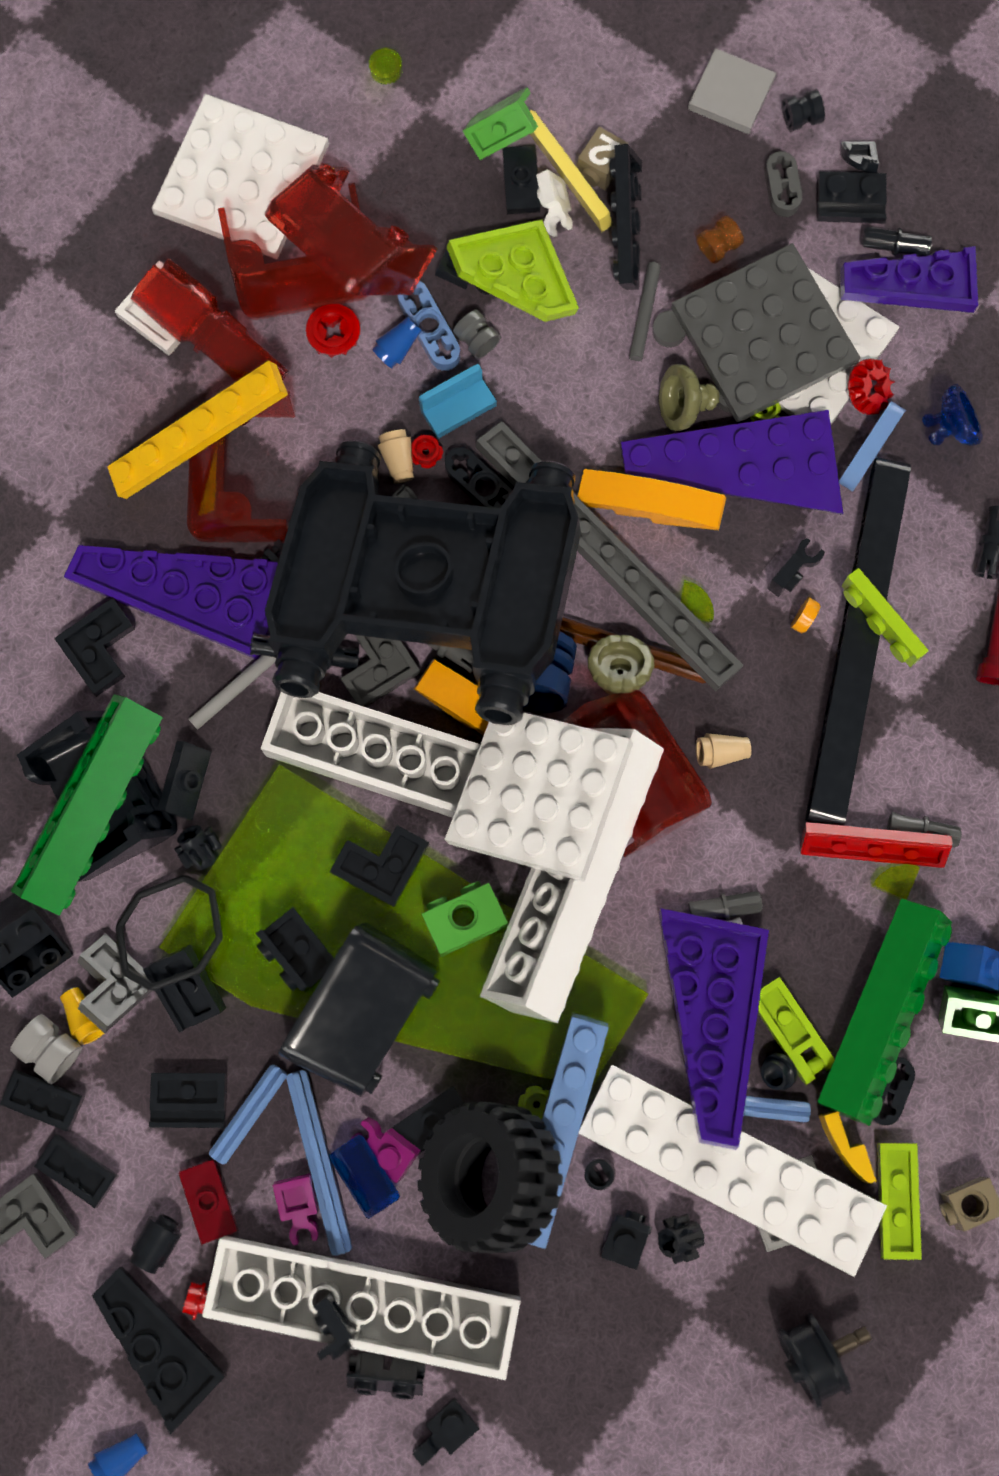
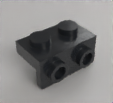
(296, 950)

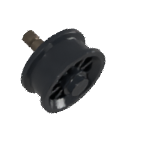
(816, 1360)

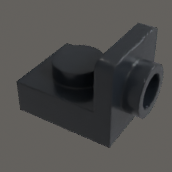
(626, 1239)
(333, 1320)

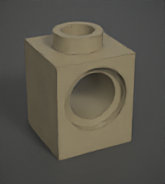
(986, 1201)

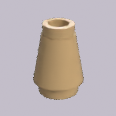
(397, 454)
(718, 750)

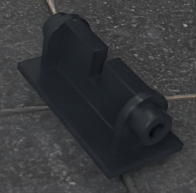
(371, 1377)

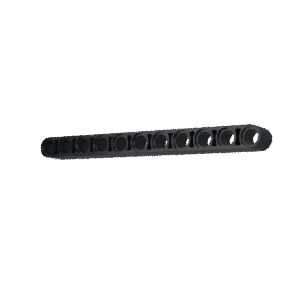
(857, 647)

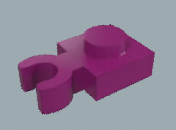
(392, 1150)
(297, 1201)

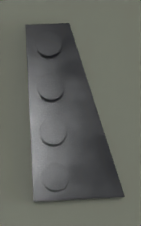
(628, 190)
(161, 1352)

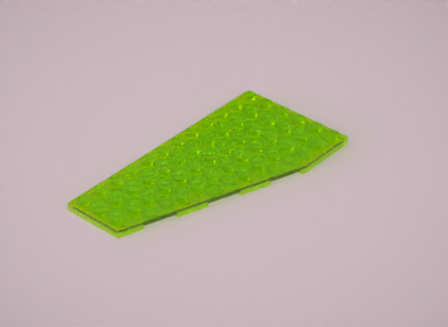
(285, 861)

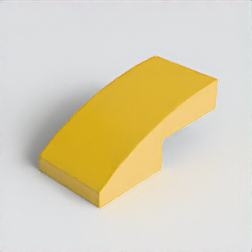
(854, 1156)

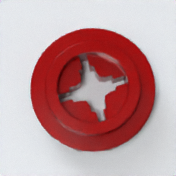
(330, 316)
(860, 386)

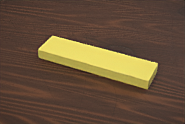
(571, 174)

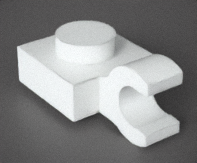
(554, 196)

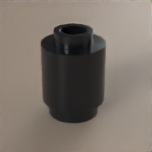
(155, 1243)

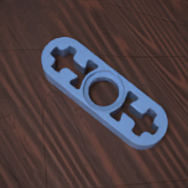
(448, 341)
(871, 446)

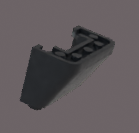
(133, 826)
(359, 1009)

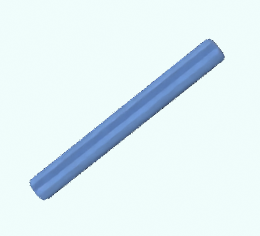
(319, 1162)

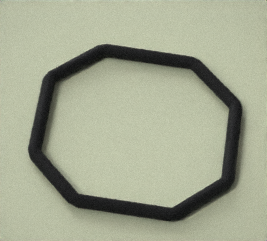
(186, 974)

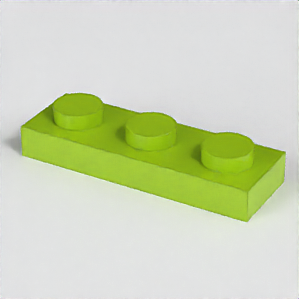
(883, 618)
(900, 1193)

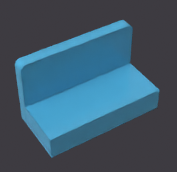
(456, 401)

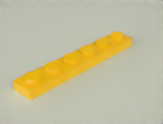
(197, 430)

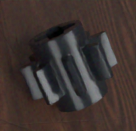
(198, 847)
(681, 1238)

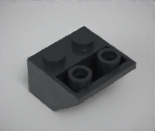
(27, 945)

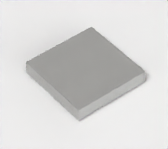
(732, 91)

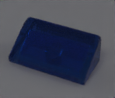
(364, 1176)

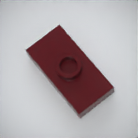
(208, 1201)

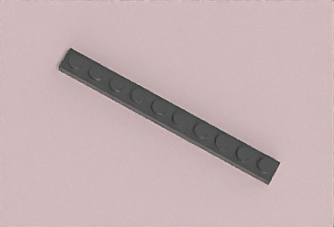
(624, 570)

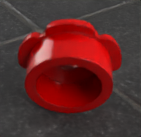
(429, 443)
(195, 1300)

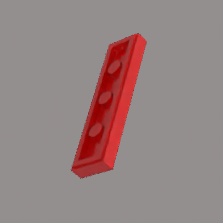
(875, 845)

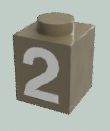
(595, 158)

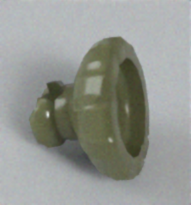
(684, 397)
(620, 664)

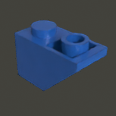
(971, 966)

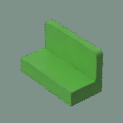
(500, 125)

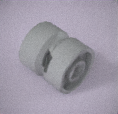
(48, 1050)

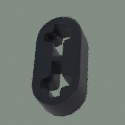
(899, 1094)

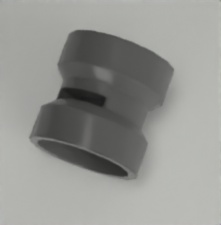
(476, 334)

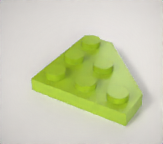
(517, 268)

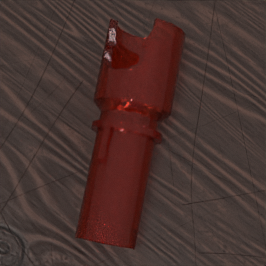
(193, 316)

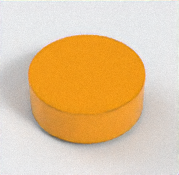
(806, 615)

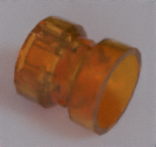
(720, 239)

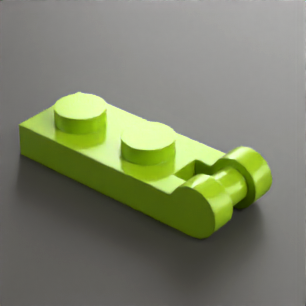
(793, 1030)

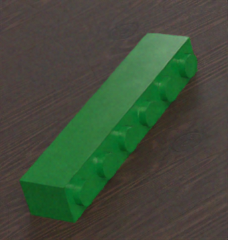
(87, 805)
(886, 1012)

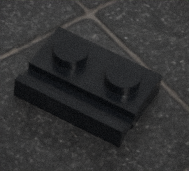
(851, 197)
(190, 999)
(188, 1100)

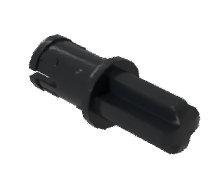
(896, 241)

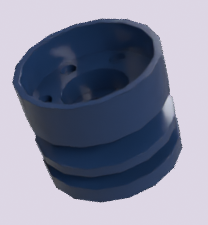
(554, 684)

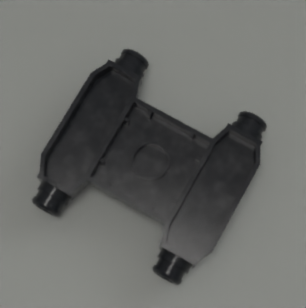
(424, 577)

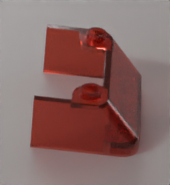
(344, 239)
(281, 285)
(228, 515)
(675, 790)

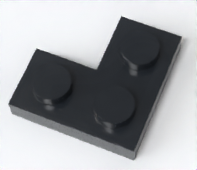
(87, 644)
(384, 875)

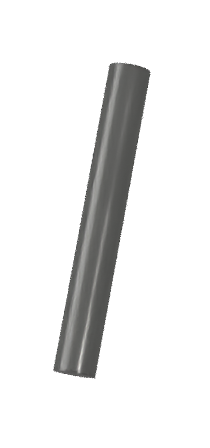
(645, 311)

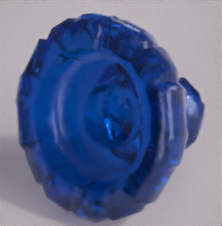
(955, 419)

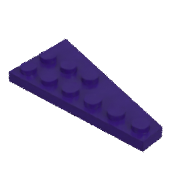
(762, 460)
(196, 592)
(716, 999)

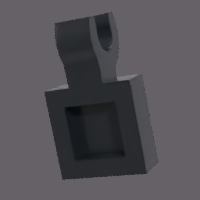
(789, 574)
(449, 1429)

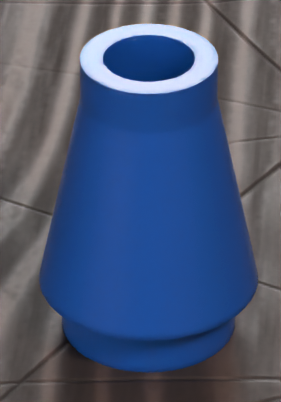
(397, 342)
(118, 1458)

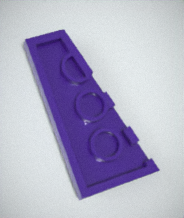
(929, 281)

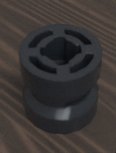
(803, 109)

